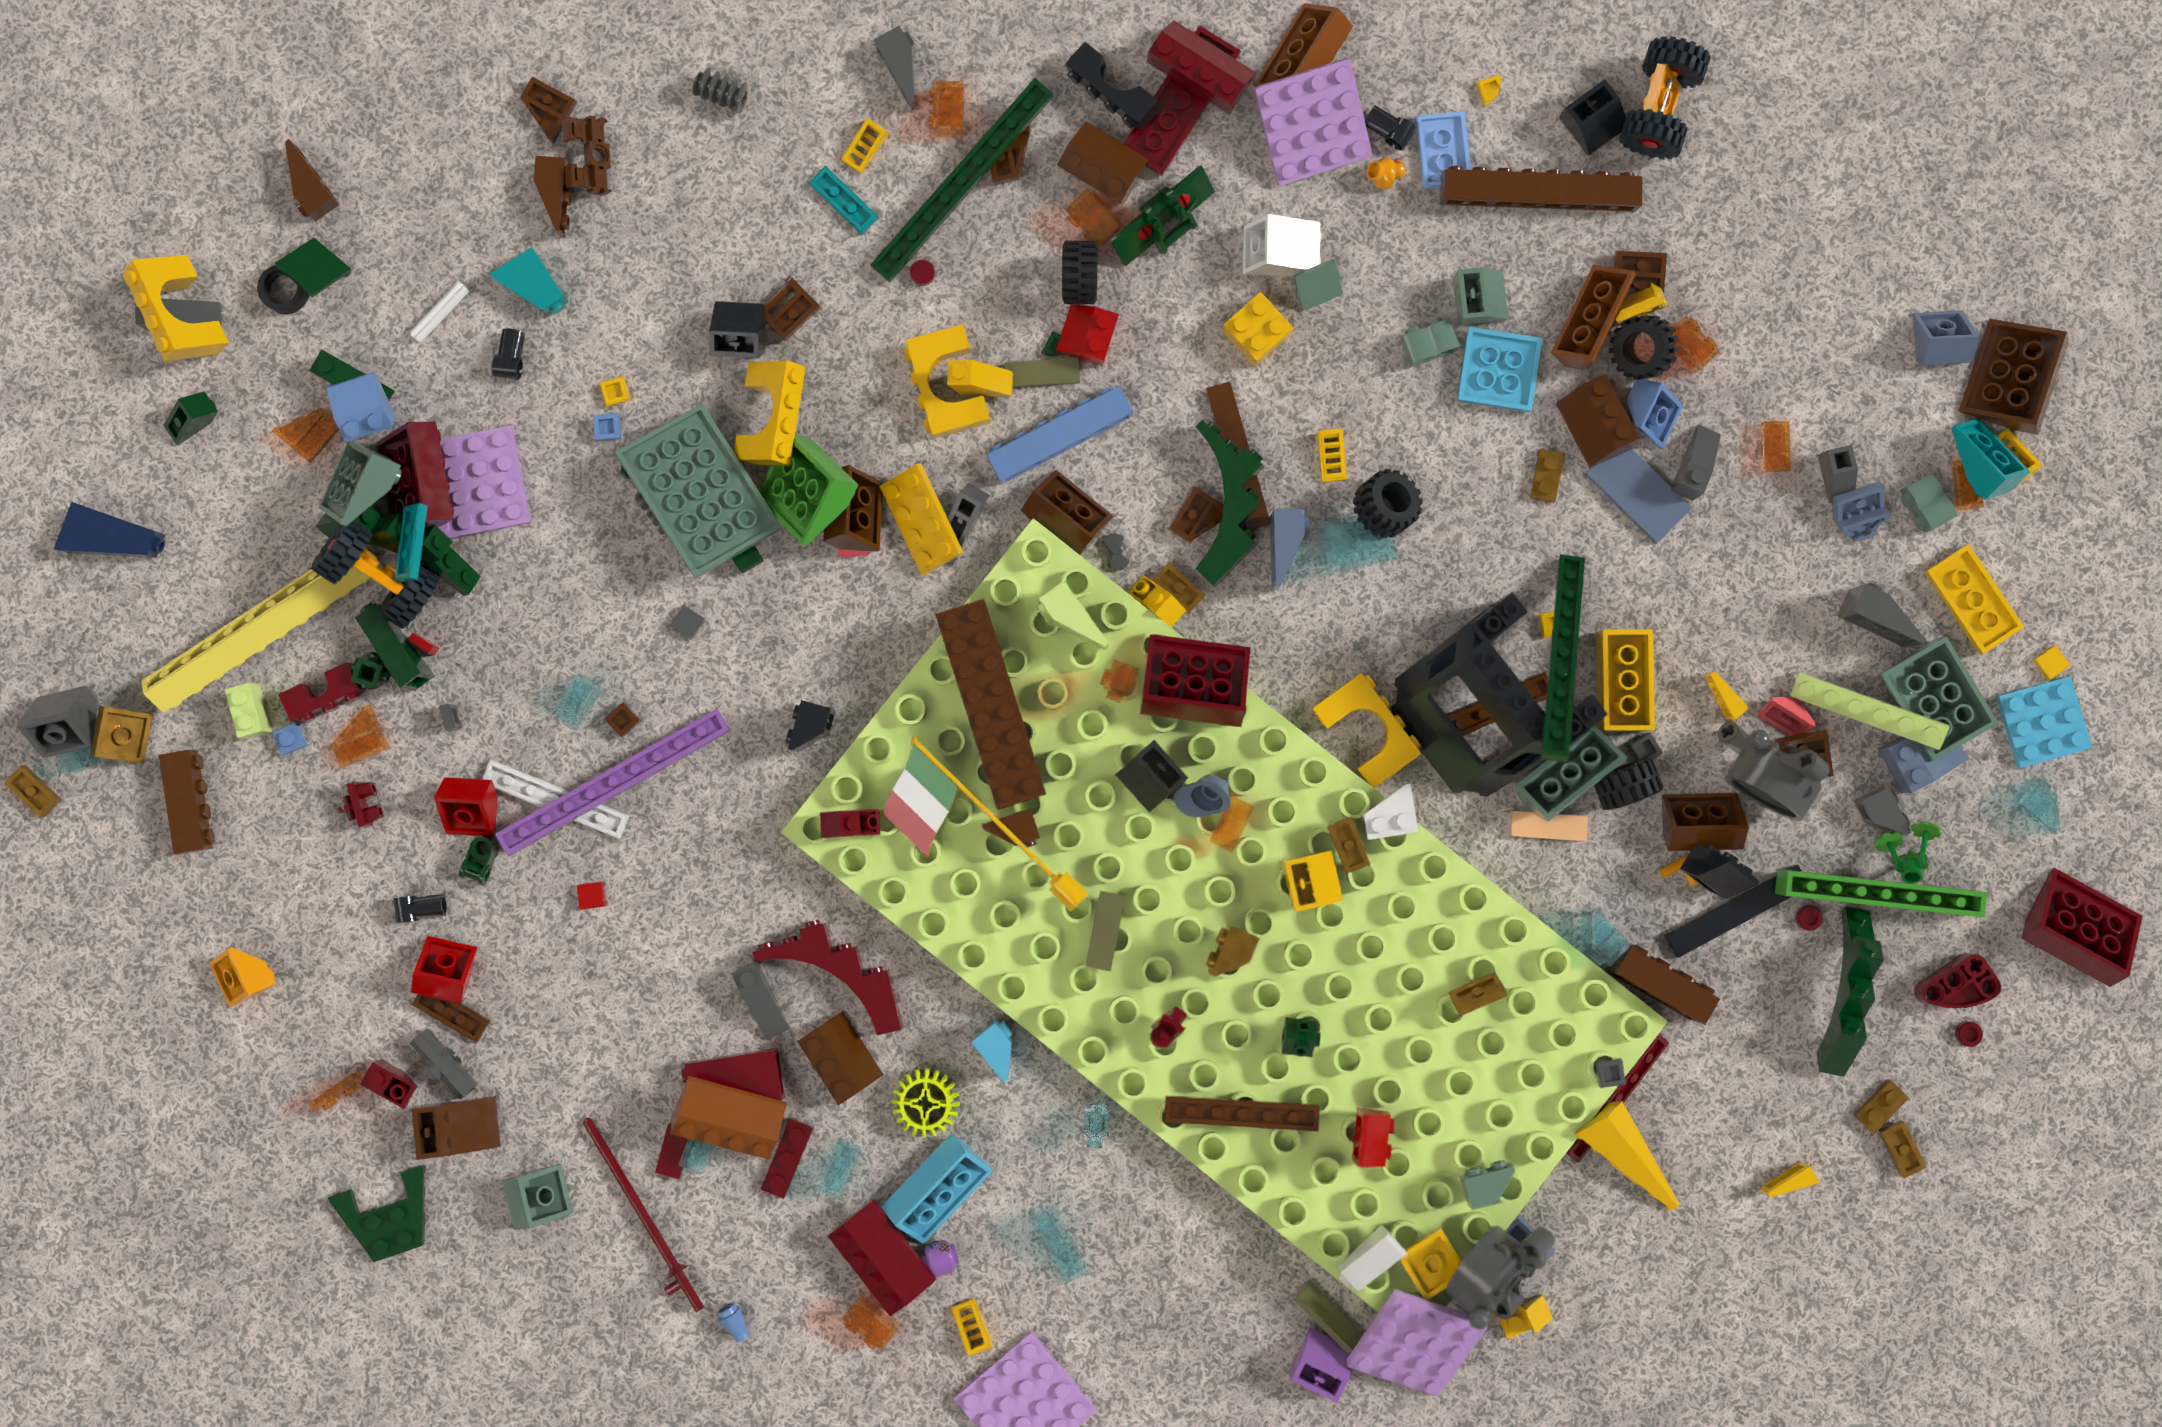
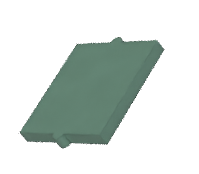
(1318, 284)

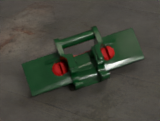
(1157, 211)

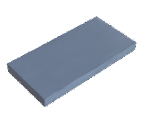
(1639, 493)

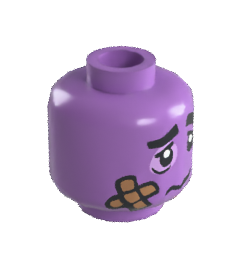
(940, 1258)

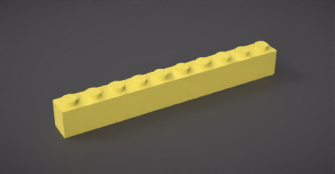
(246, 636)

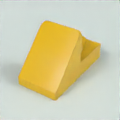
(1529, 1316)

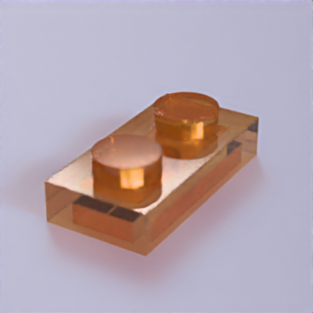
(1776, 446)
(1963, 491)
(1232, 824)
(328, 1099)

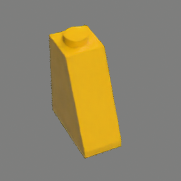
(976, 378)

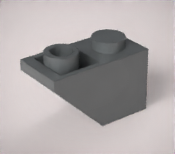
(1838, 471)
(1882, 811)

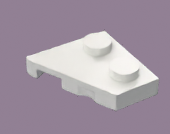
(1392, 815)

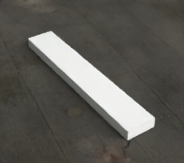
(542, 793)

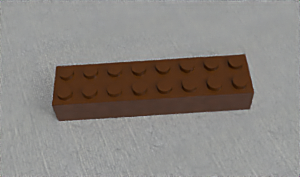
(990, 704)

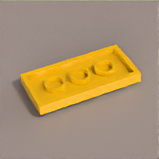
(921, 519)
(1974, 599)

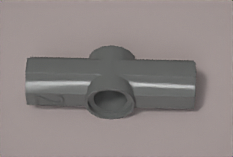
(443, 1063)

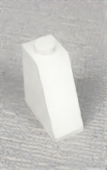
(1371, 1259)

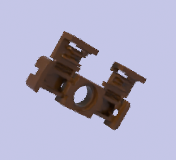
(593, 172)

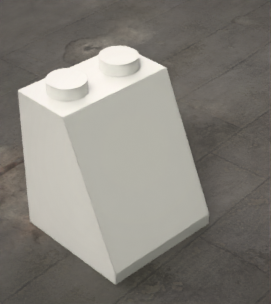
(1280, 246)

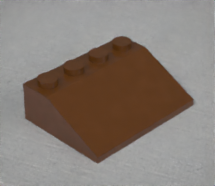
(2014, 375)

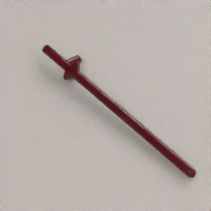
(675, 1268)

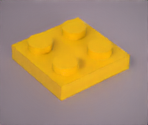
(1431, 1263)

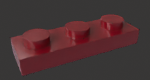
(787, 1158)

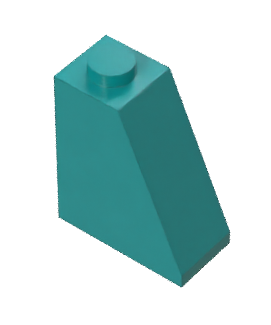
(531, 281)

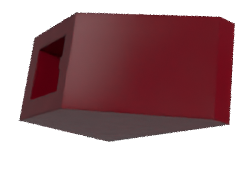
(850, 823)
(389, 1083)

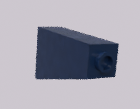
(102, 534)

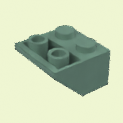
(1479, 296)

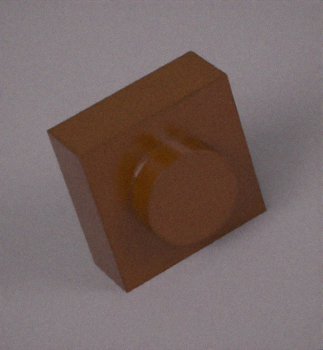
(622, 719)

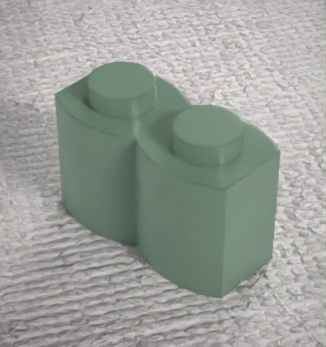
(1429, 342)
(1928, 503)

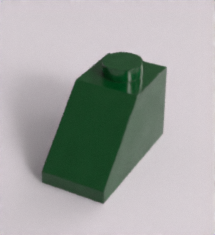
(190, 416)

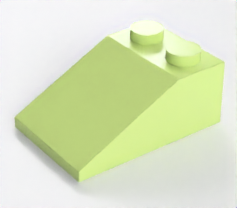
(1068, 613)

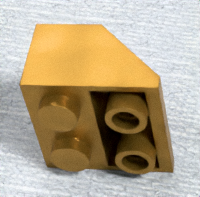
(1233, 951)

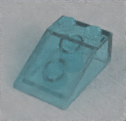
(1349, 546)

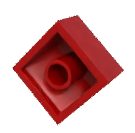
(1087, 333)
(467, 806)
(443, 969)
(1372, 1138)

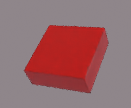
(423, 644)
(591, 895)

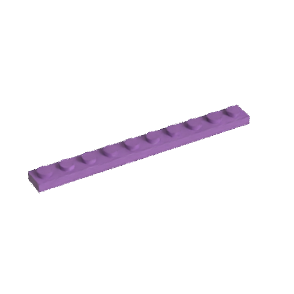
(612, 782)

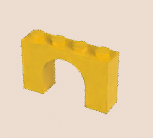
(171, 336)
(925, 354)
(776, 440)
(1398, 746)

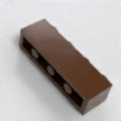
(186, 801)

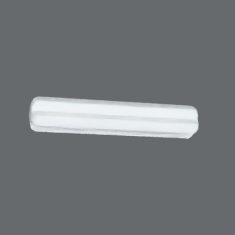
(439, 312)

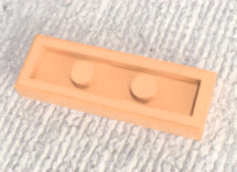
(1559, 827)

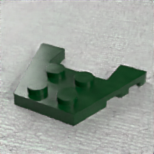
(391, 1227)

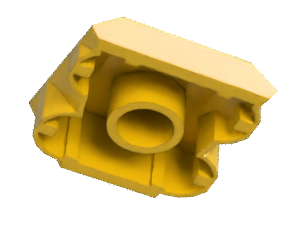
(1641, 304)

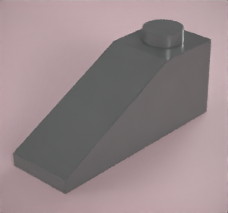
(897, 54)
(186, 311)
(1697, 464)
(966, 513)
(760, 999)

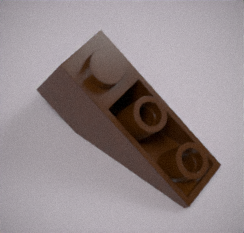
(551, 185)

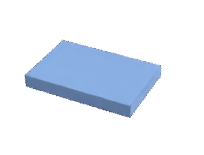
(1441, 144)

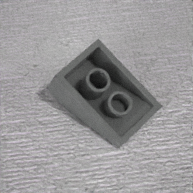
(1880, 614)

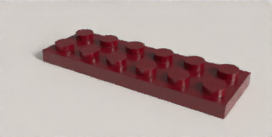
(1177, 116)

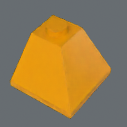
(241, 975)

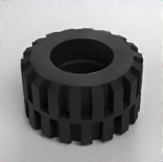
(1079, 272)
(1663, 347)
(1398, 492)
(1629, 784)

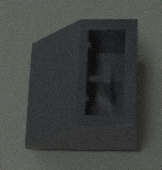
(1594, 117)
(737, 329)
(811, 725)
(1718, 871)

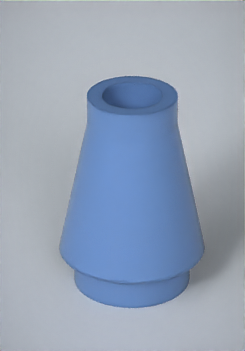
(732, 1320)

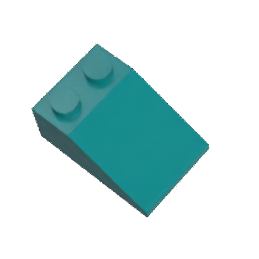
(1986, 460)

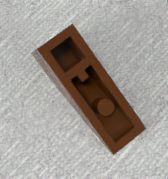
(307, 186)

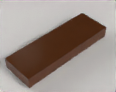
(454, 1015)

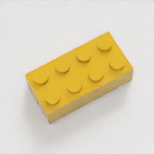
(1625, 680)

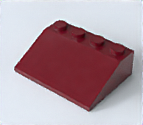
(422, 471)
(1195, 680)
(2083, 928)

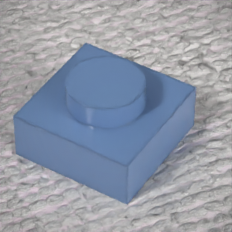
(607, 427)
(289, 739)

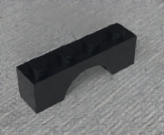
(1133, 105)

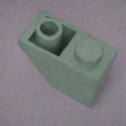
(1486, 1185)

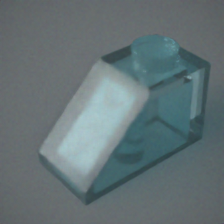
(578, 699)
(2038, 804)
(840, 1168)

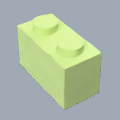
(248, 710)

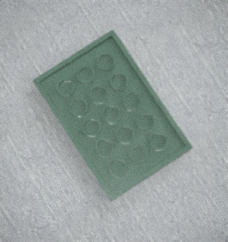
(698, 491)

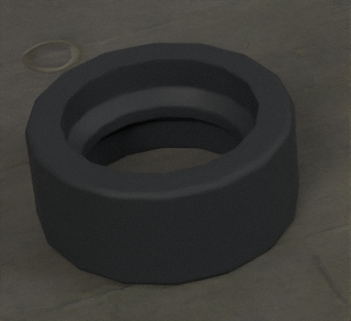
(263, 289)

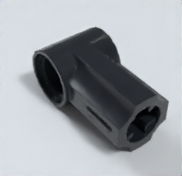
(1394, 130)
(509, 361)
(414, 908)

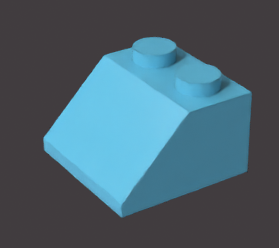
(996, 1046)

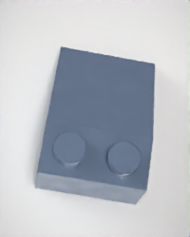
(1286, 534)
(1912, 766)

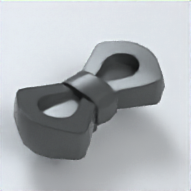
(1118, 560)

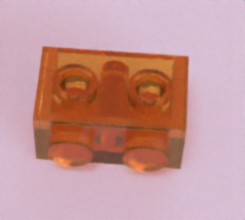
(947, 108)
(1093, 217)
(1694, 346)
(1118, 681)
(870, 1322)

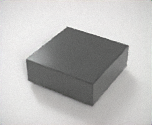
(687, 622)
(450, 717)
(1645, 747)
(1610, 1073)

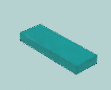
(843, 200)
(411, 542)

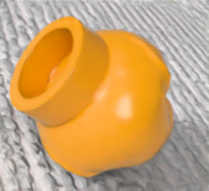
(1385, 172)

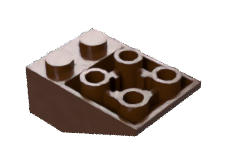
(455, 1127)

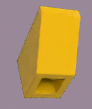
(1157, 600)

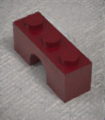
(303, 704)

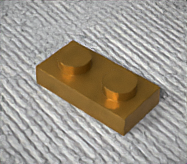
(1547, 476)
(1179, 586)
(32, 791)
(1348, 845)
(1477, 994)
(1881, 1106)
(1902, 1149)

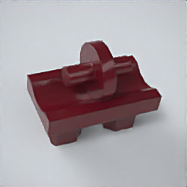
(356, 804)
(1167, 1028)

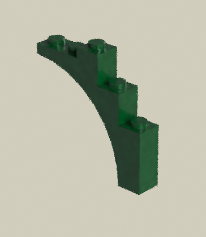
(1237, 470)
(436, 550)
(1855, 994)

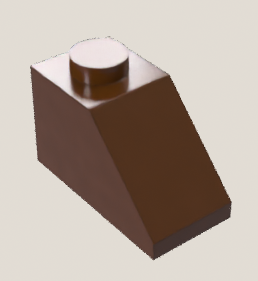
(1020, 824)

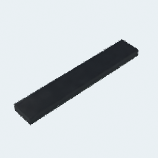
(1725, 917)

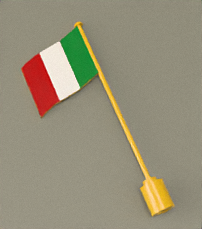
(924, 800)

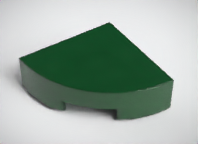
(1051, 345)

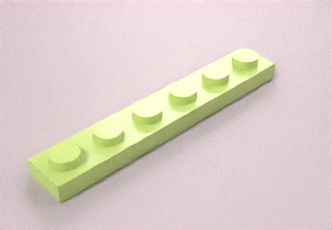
(1869, 710)

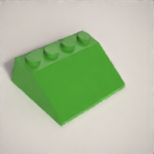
(807, 491)

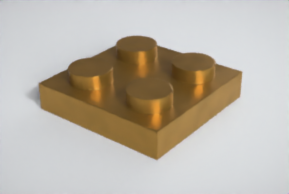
(121, 734)

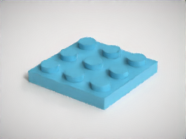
(1499, 369)
(2044, 722)

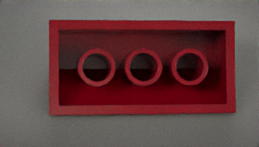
(1200, 66)
(881, 1257)

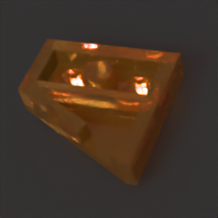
(309, 433)
(360, 739)

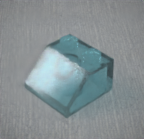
(1600, 938)

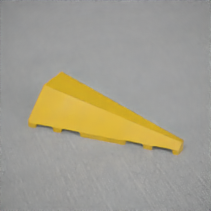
(1619, 1141)

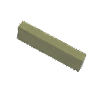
(1044, 372)
(1105, 931)
(1328, 1316)

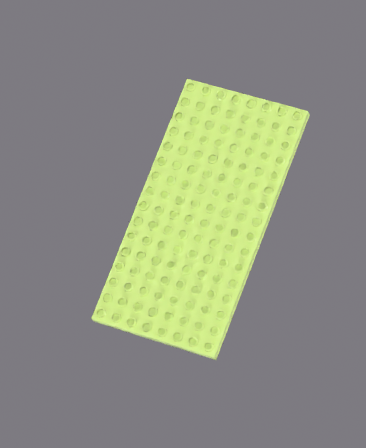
(1365, 968)

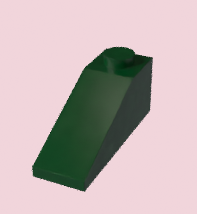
(336, 371)

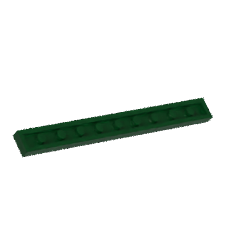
(962, 180)
(1563, 659)

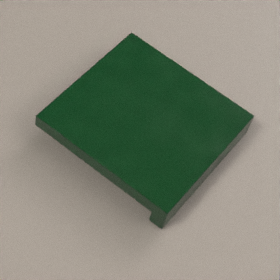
(313, 267)

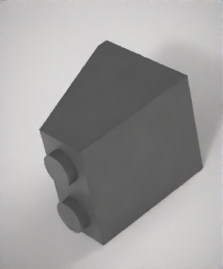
(60, 722)

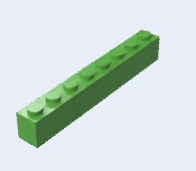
(1880, 893)

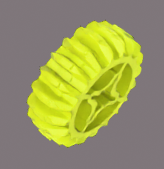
(913, 1102)

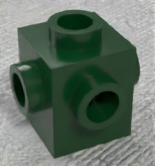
(364, 674)
(1299, 1037)

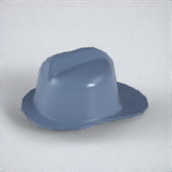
(1203, 797)

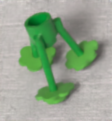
(1912, 863)

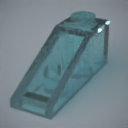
(1058, 1243)

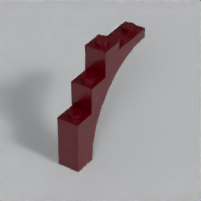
(815, 948)

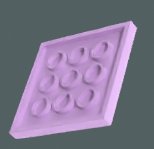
(1313, 121)
(484, 482)
(1415, 1343)
(1025, 1391)

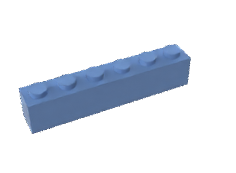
(1060, 434)

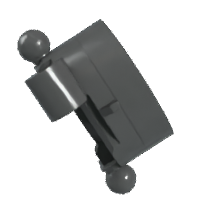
(1771, 777)
(1493, 1272)

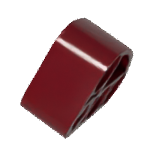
(1966, 985)

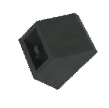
(1151, 776)

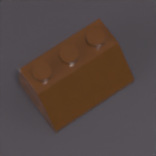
(1103, 162)
(1598, 421)
(1066, 512)
(860, 522)
(1703, 820)
(840, 1058)

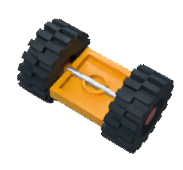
(1671, 66)
(345, 550)

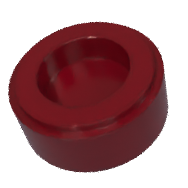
(922, 272)
(1808, 917)
(1968, 1034)

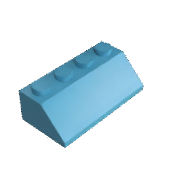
(936, 1189)

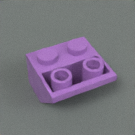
(1321, 1365)

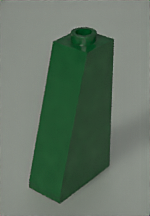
(394, 649)

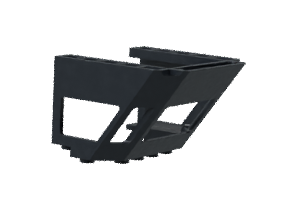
(1496, 688)

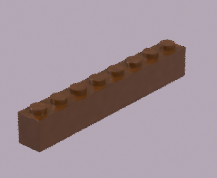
(1540, 189)

